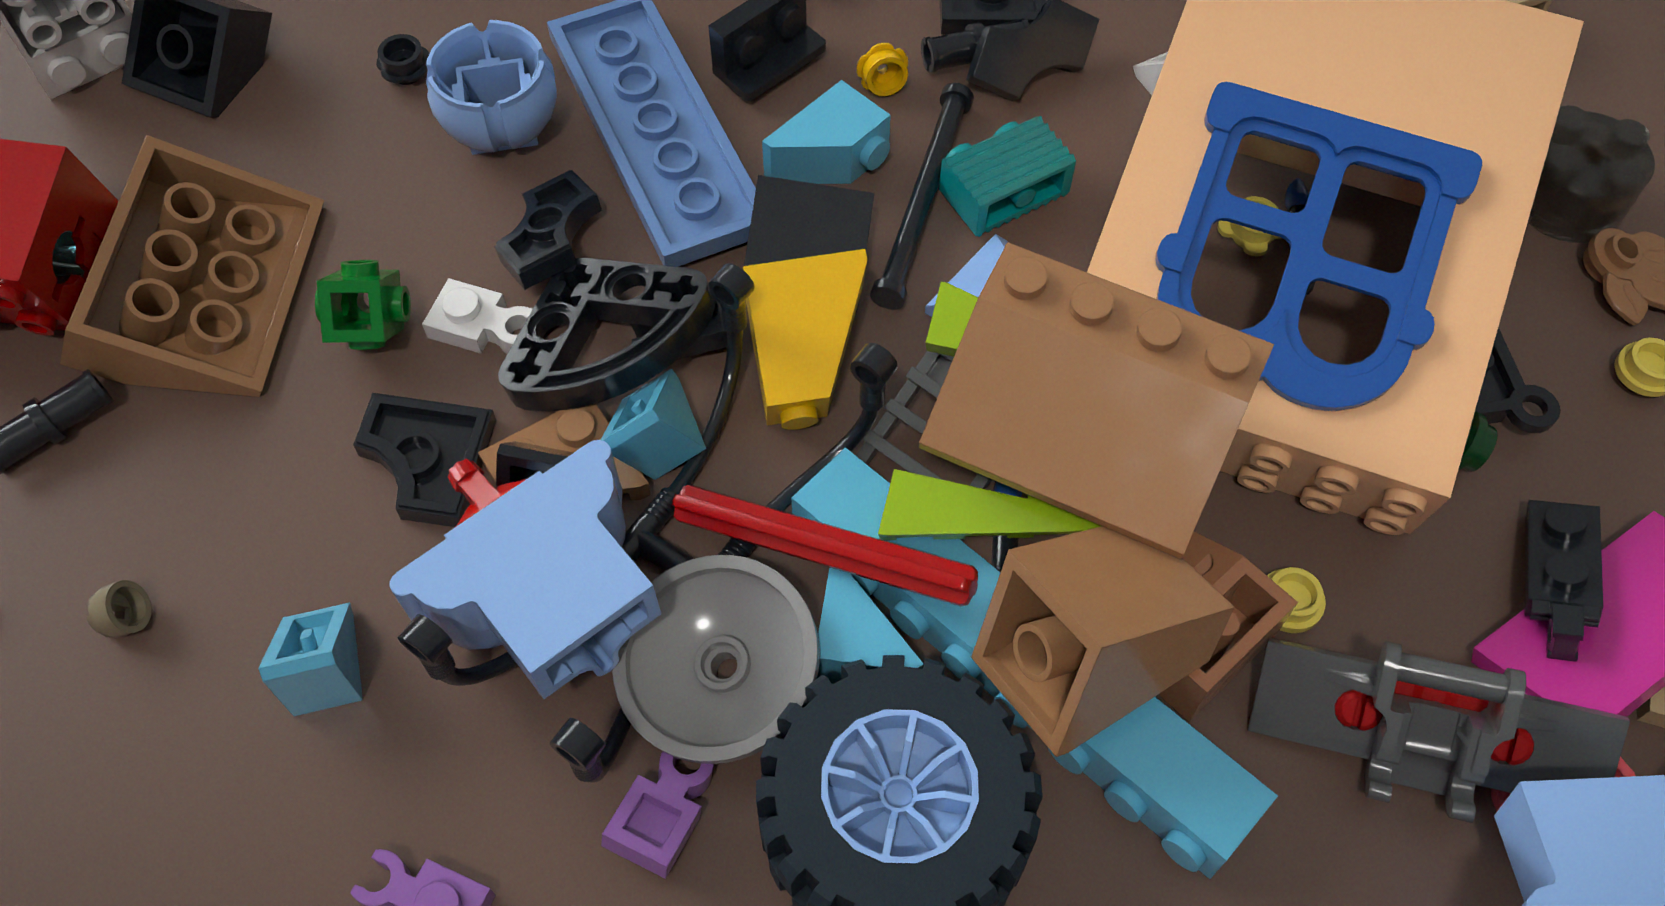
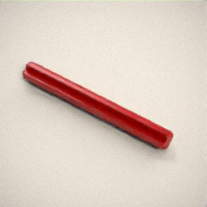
(827, 545)

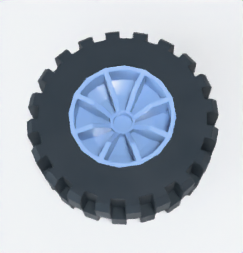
(897, 792)

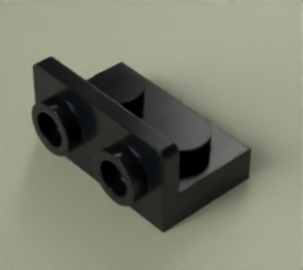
(762, 45)

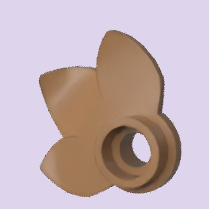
(1629, 270)

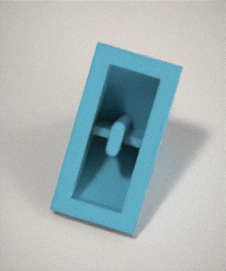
(655, 428)
(855, 629)
(314, 661)

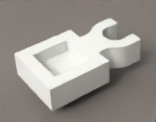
(473, 317)

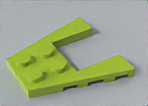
(953, 510)

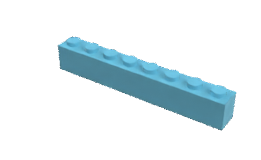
(1146, 762)

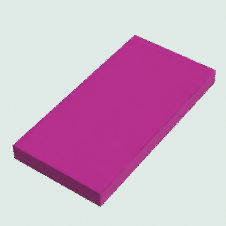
(1618, 660)

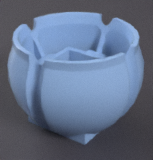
(491, 86)

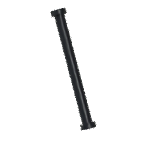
(890, 290)

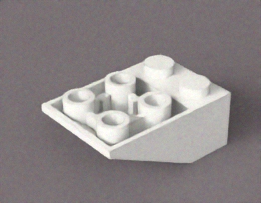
(68, 39)

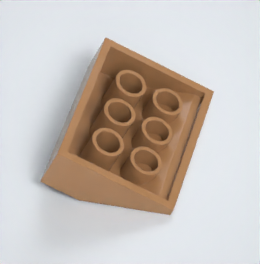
(191, 276)
(1095, 398)

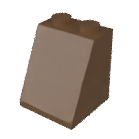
(1094, 631)

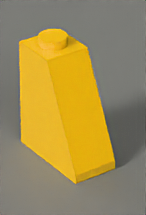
(801, 331)

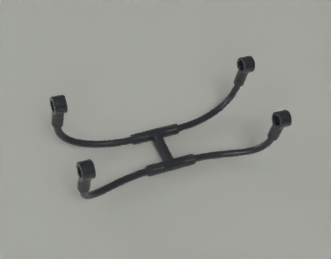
(575, 742)

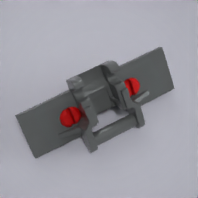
(1430, 722)

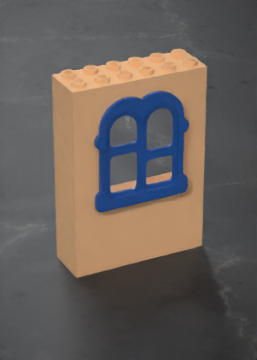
(1377, 95)

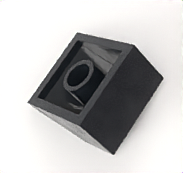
(195, 51)

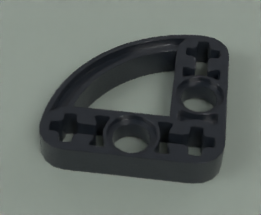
(540, 371)

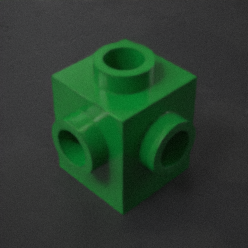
(345, 313)

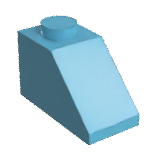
(829, 139)

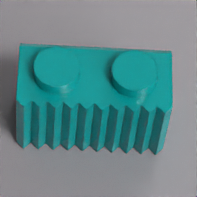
(1006, 174)

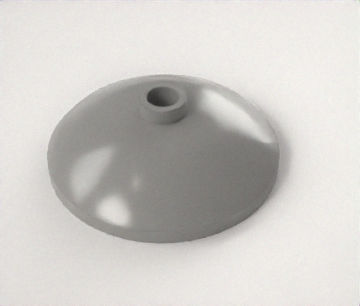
(710, 614)

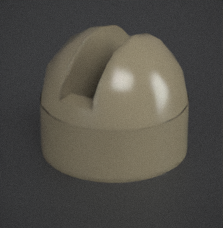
(116, 597)

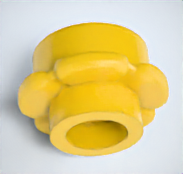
(891, 77)

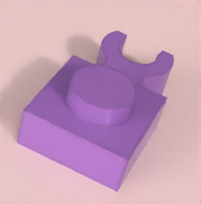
(657, 817)
(431, 887)

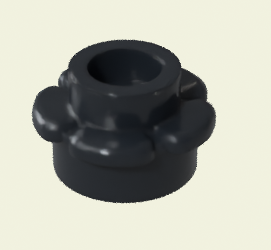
(402, 59)

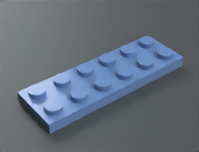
(657, 129)

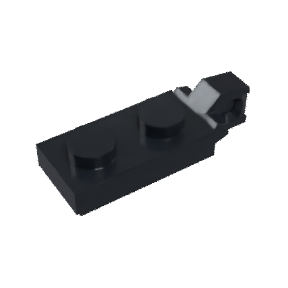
(1563, 572)

